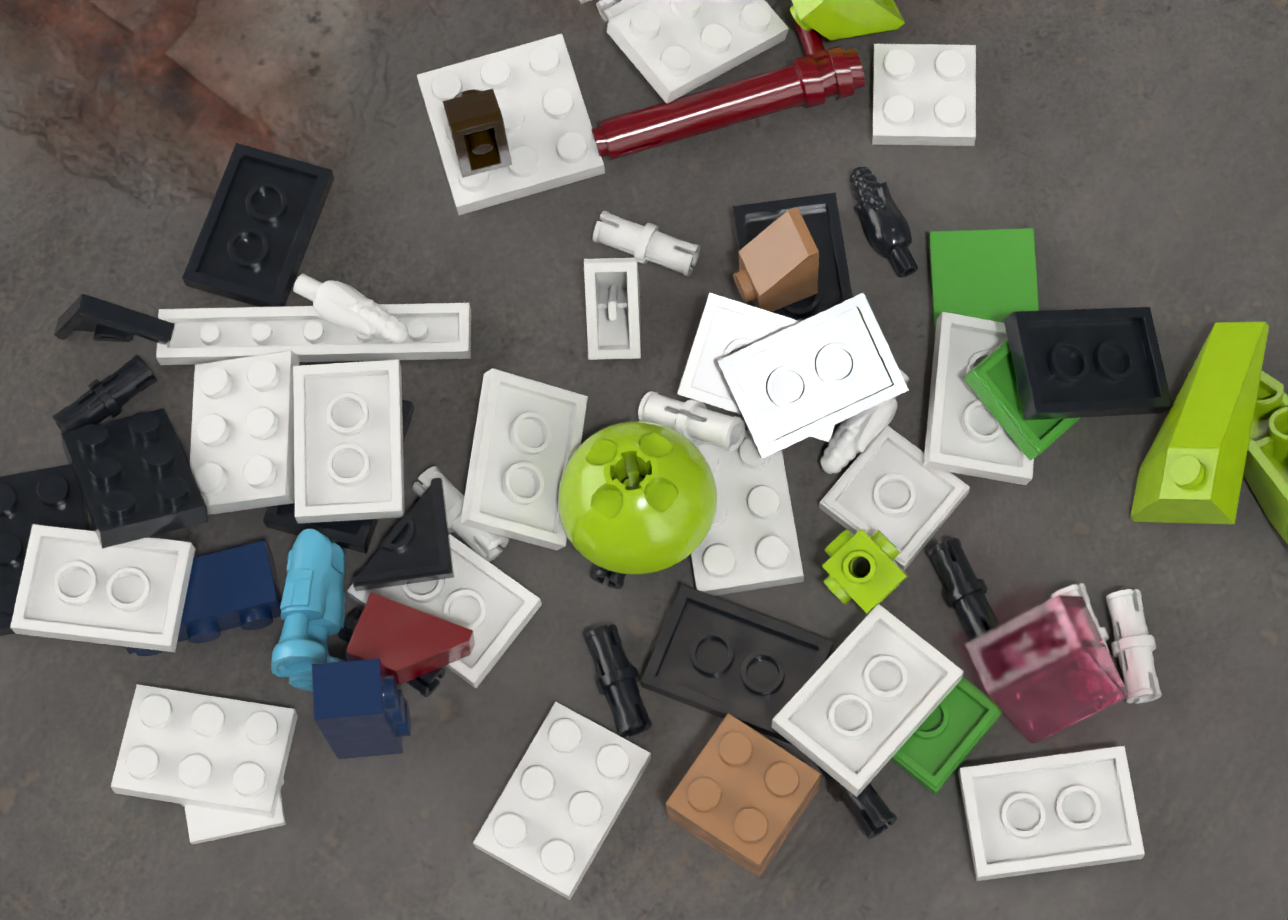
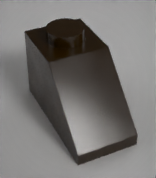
(477, 131)

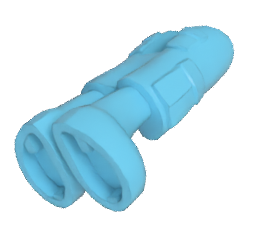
(310, 607)

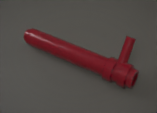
(805, 82)

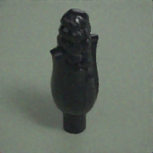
(883, 220)

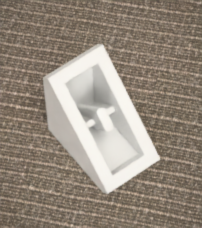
(613, 308)

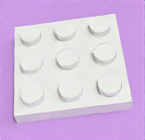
(541, 116)

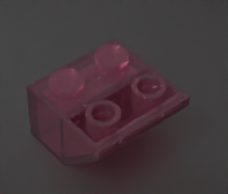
(1048, 667)

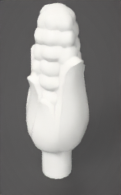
(351, 309)
(856, 433)

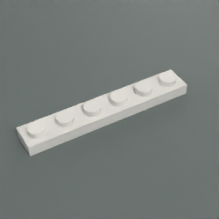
(240, 332)

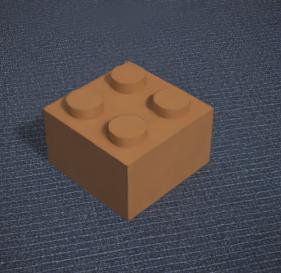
(743, 795)

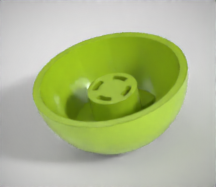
(645, 520)

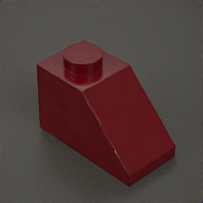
(407, 639)

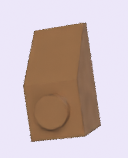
(779, 264)

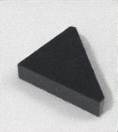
(111, 322)
(415, 548)

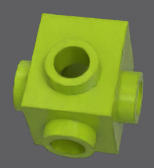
(884, 573)

